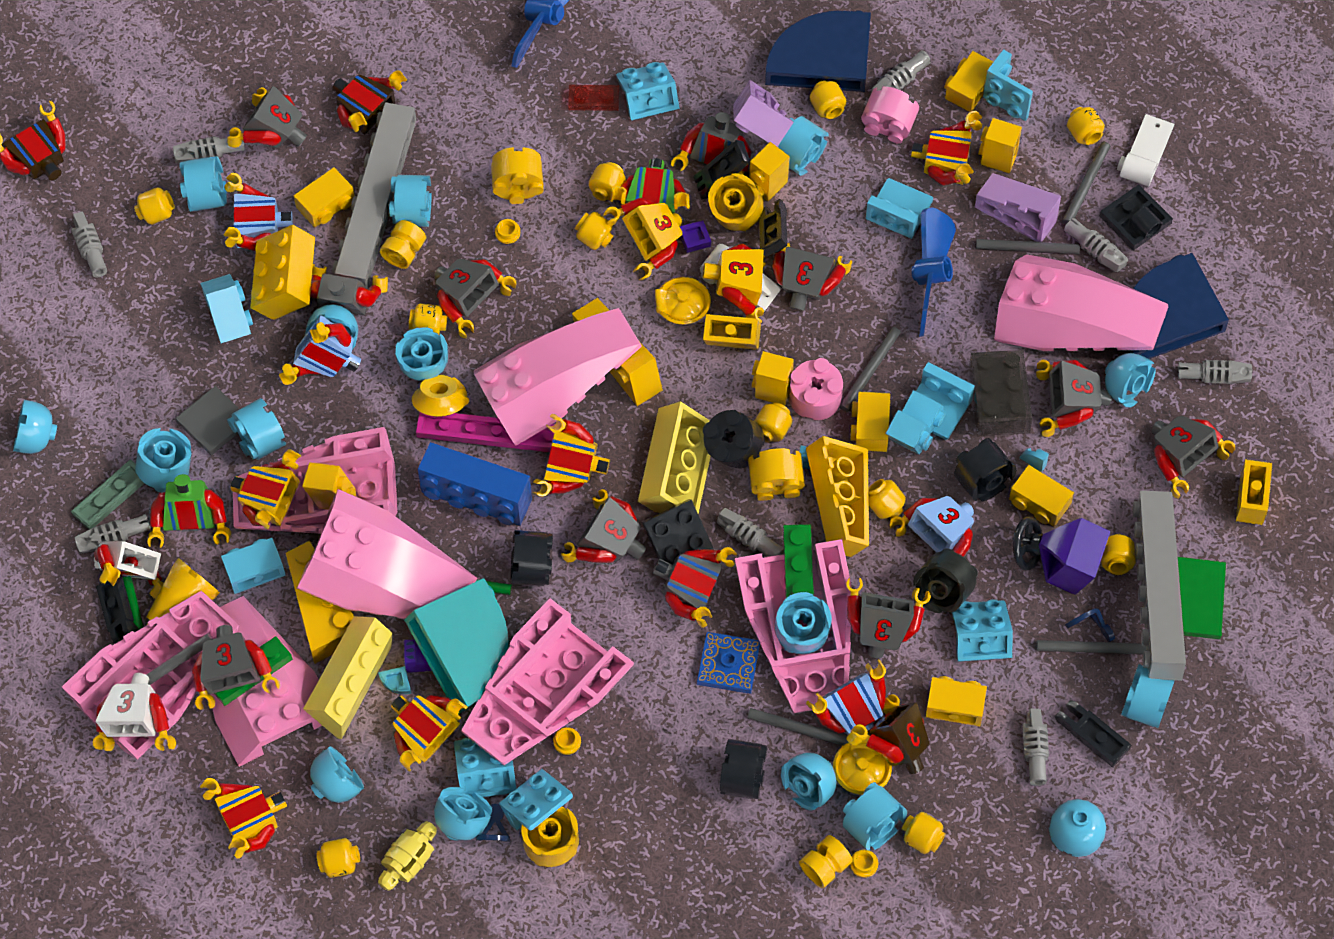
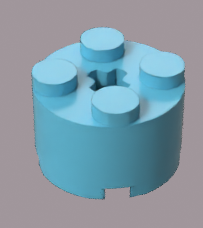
(803, 144)
(203, 183)
(411, 199)
(257, 429)
(162, 457)
(813, 613)
(1147, 698)
(873, 817)

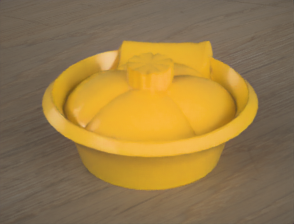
(682, 300)
(440, 396)
(859, 767)

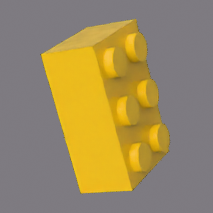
(282, 272)

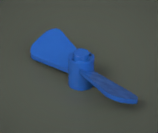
(538, 12)
(935, 265)

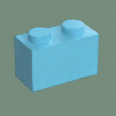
(253, 565)

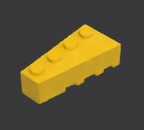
(638, 373)
(841, 491)
(322, 620)

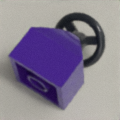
(1067, 553)

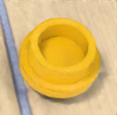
(507, 231)
(567, 741)
(864, 863)

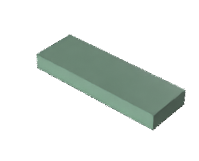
(108, 496)

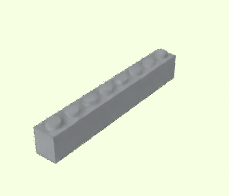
(371, 206)
(1159, 586)

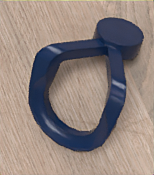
(1098, 619)
(496, 816)

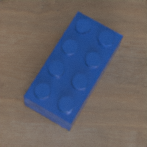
(475, 484)

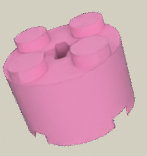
(889, 114)
(816, 389)

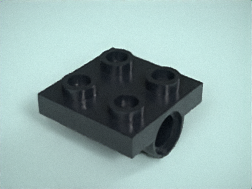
(1135, 217)
(676, 531)

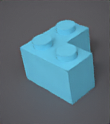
(225, 305)
(915, 423)

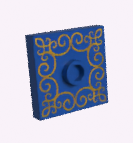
(728, 662)

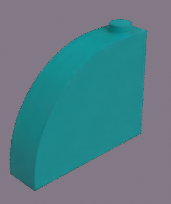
(462, 640)

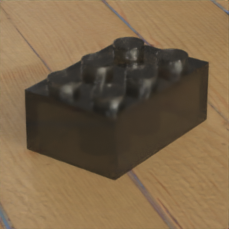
(1000, 393)

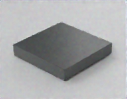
(208, 421)

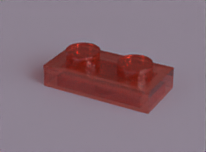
(594, 97)

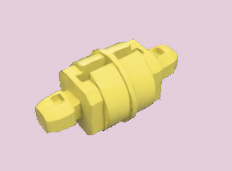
(407, 855)

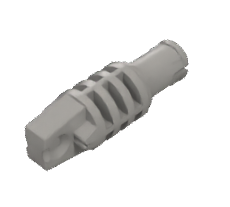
(904, 72)
(203, 148)
(89, 244)
(1097, 245)
(1216, 371)
(111, 531)
(747, 533)
(1036, 746)

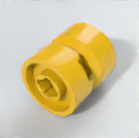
(404, 242)
(823, 863)

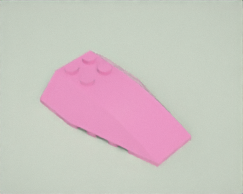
(1073, 308)
(554, 371)
(365, 461)
(377, 562)
(763, 593)
(144, 652)
(542, 684)
(258, 715)

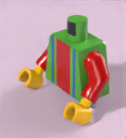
(652, 184)
(185, 507)

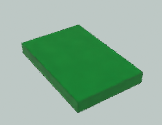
(1202, 596)

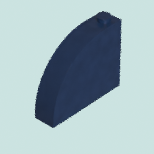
(822, 49)
(1192, 305)

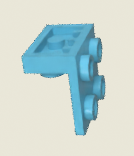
(648, 90)
(1004, 91)
(898, 207)
(949, 391)
(983, 631)
(481, 772)
(534, 801)

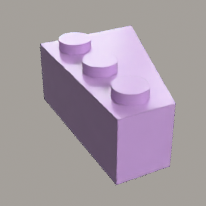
(757, 112)
(1019, 206)

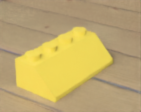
(675, 460)
(349, 674)

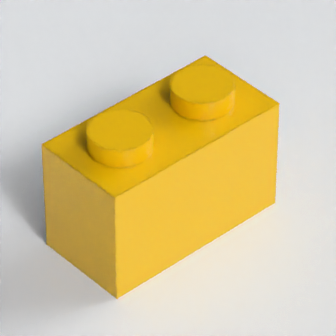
(968, 83)
(1000, 145)
(769, 170)
(324, 197)
(732, 331)
(772, 377)
(872, 421)
(323, 481)
(1254, 492)
(1041, 496)
(956, 701)

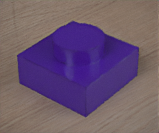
(695, 236)

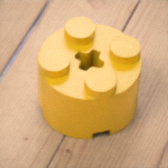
(517, 174)
(735, 188)
(776, 474)
(555, 849)

